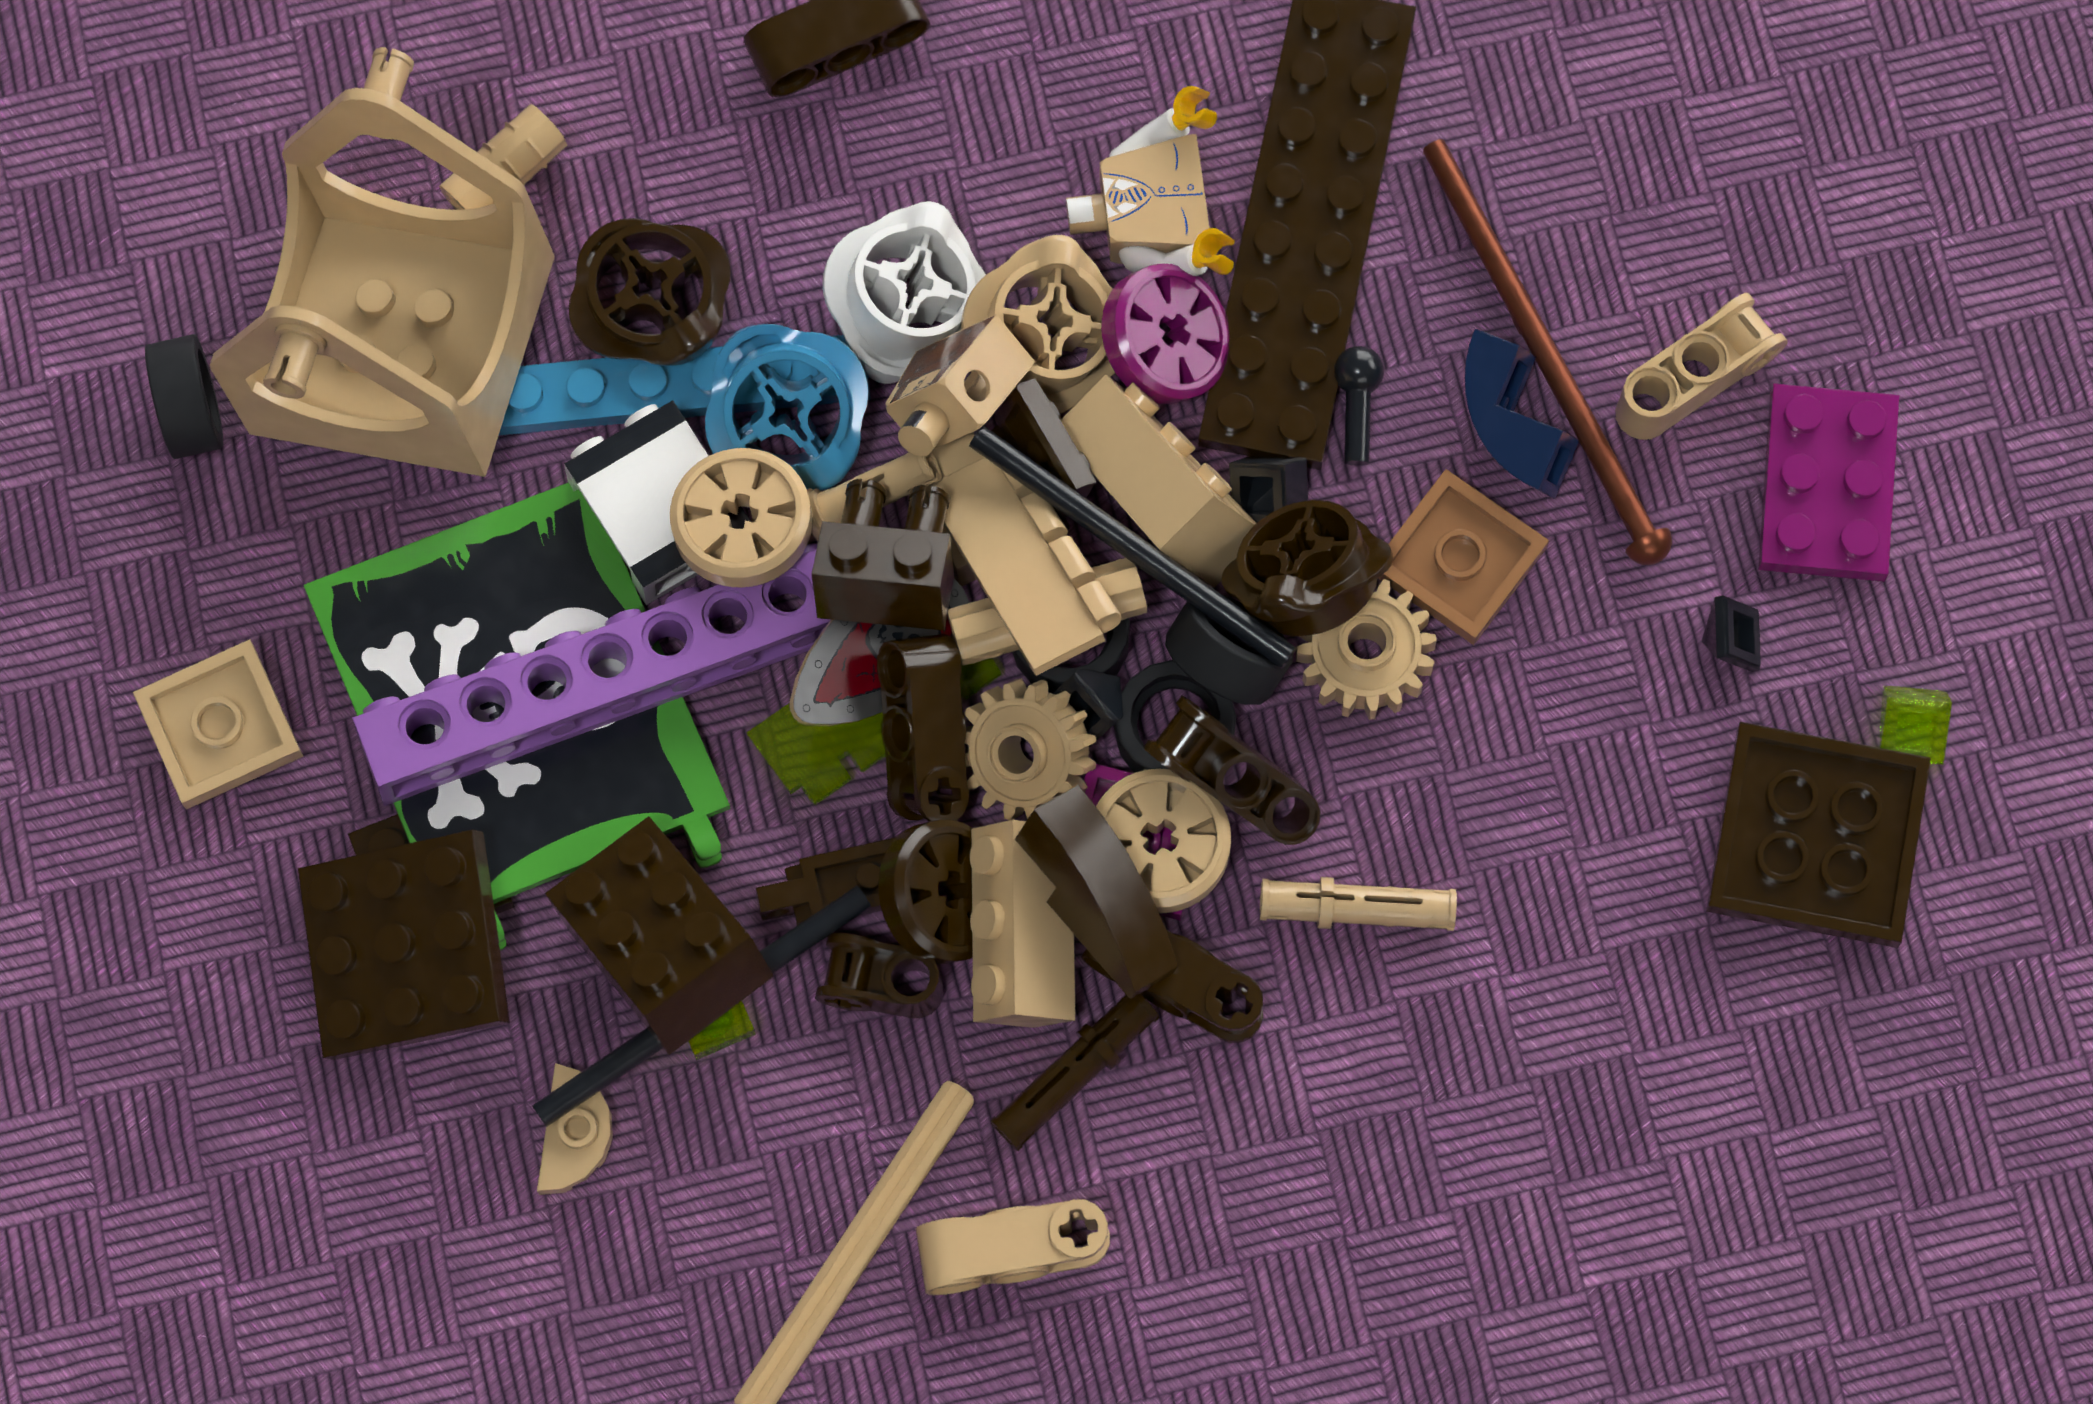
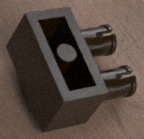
(881, 571)

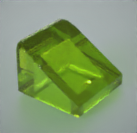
(1915, 721)

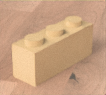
(1018, 940)

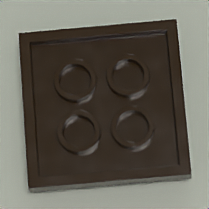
(1818, 835)
(403, 945)

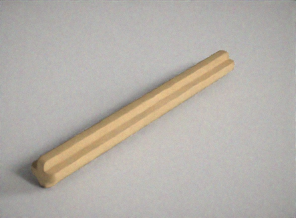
(857, 1246)

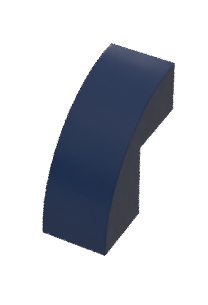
(1521, 445)

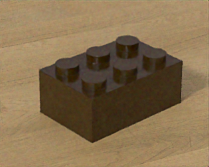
(659, 935)

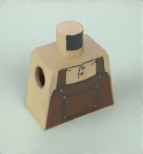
(937, 403)

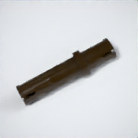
(1074, 1069)

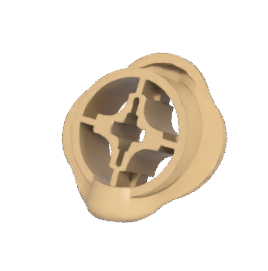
(1062, 275)

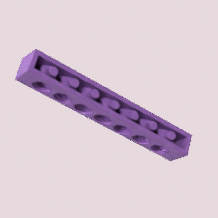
(588, 701)

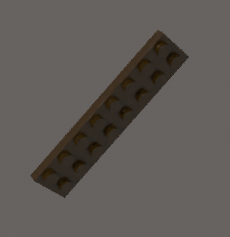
(1308, 227)

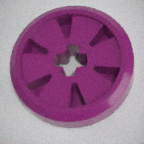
(1135, 340)

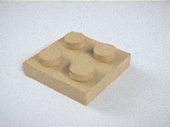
(217, 724)

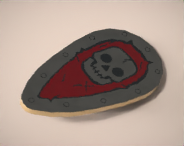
(840, 670)

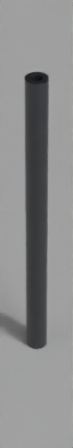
(1132, 547)
(645, 1044)

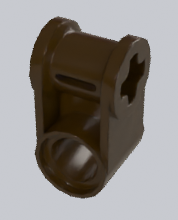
(865, 977)

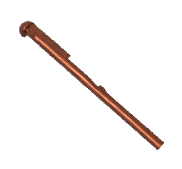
(1648, 544)

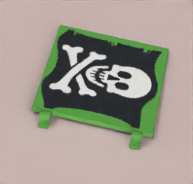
(502, 590)

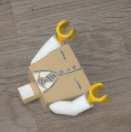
(1156, 196)

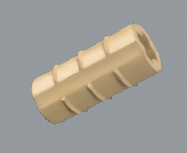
(518, 148)

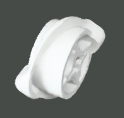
(871, 297)

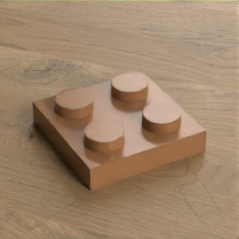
(1462, 556)

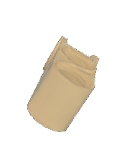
(1729, 344)
(1008, 1245)

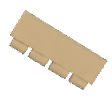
(1026, 565)

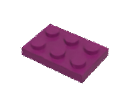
(1829, 482)

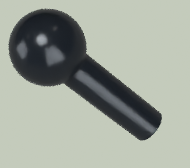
(1358, 374)

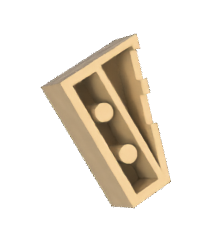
(1157, 479)

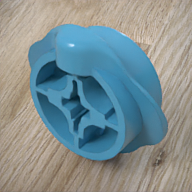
(748, 353)

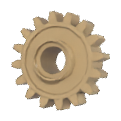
(1374, 681)
(1052, 731)

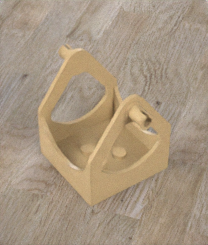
(385, 315)

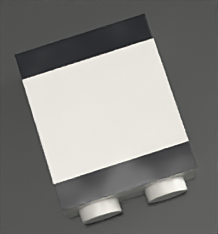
(631, 492)

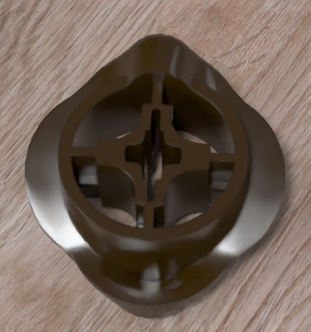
(619, 244)
(1307, 568)

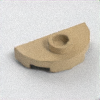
(575, 1141)

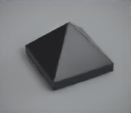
(1734, 633)

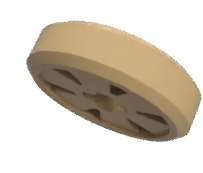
(759, 549)
(1199, 830)

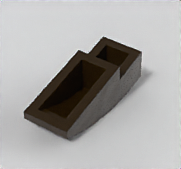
(1099, 891)

